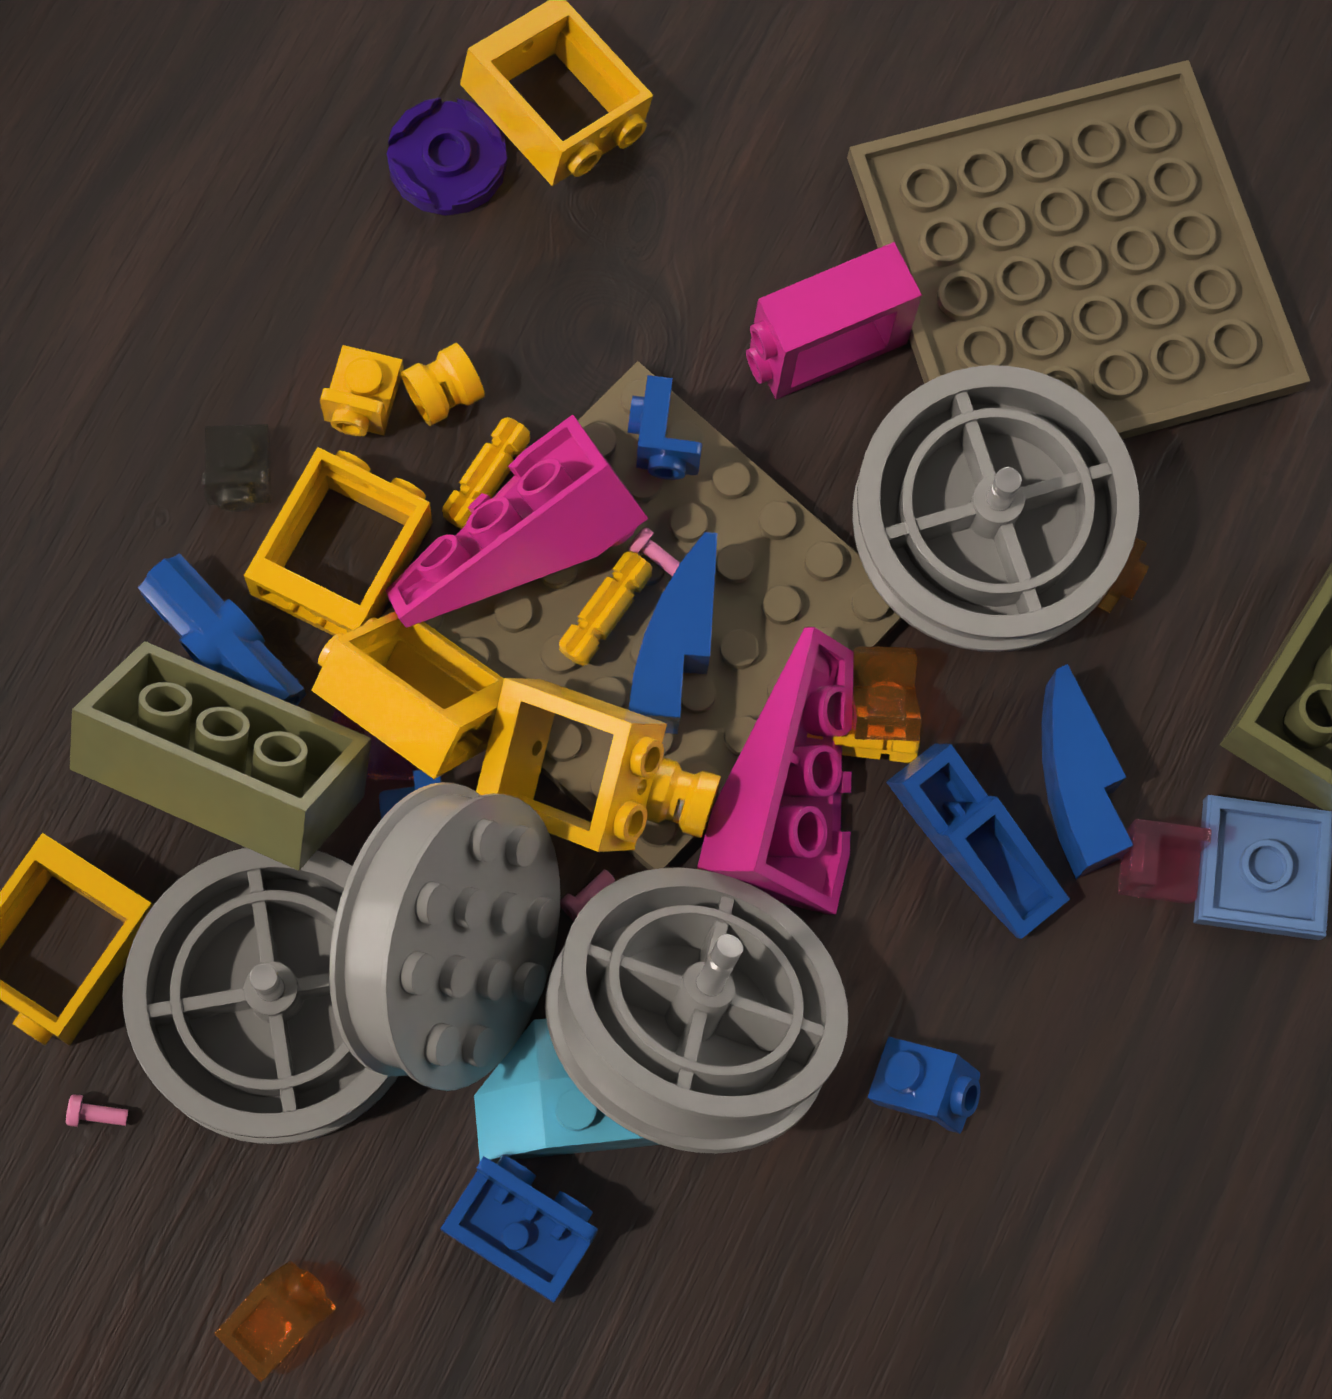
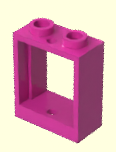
(833, 321)

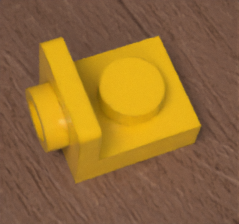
(361, 392)

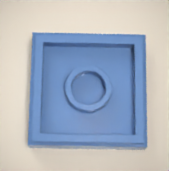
(1265, 868)

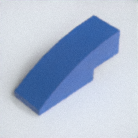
(677, 637)
(1079, 777)
(978, 838)

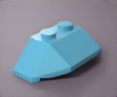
(537, 1110)

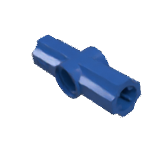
(215, 630)

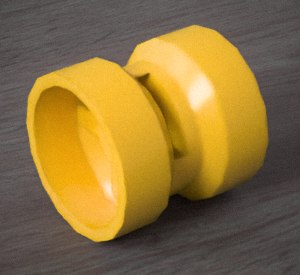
(443, 384)
(682, 797)

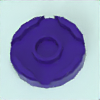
(446, 156)

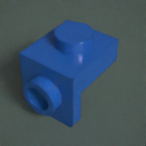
(649, 417)
(926, 1083)

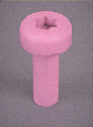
(643, 543)
(573, 905)
(80, 1111)

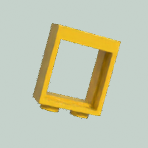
(526, 42)
(307, 600)
(411, 691)
(519, 746)
(41, 863)

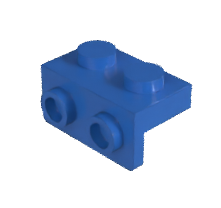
(521, 1227)

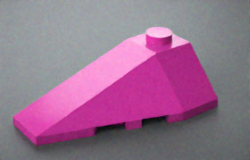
(546, 518)
(783, 796)

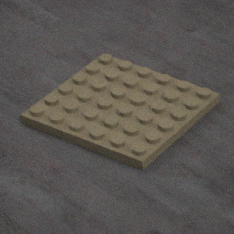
(1087, 248)
(771, 580)

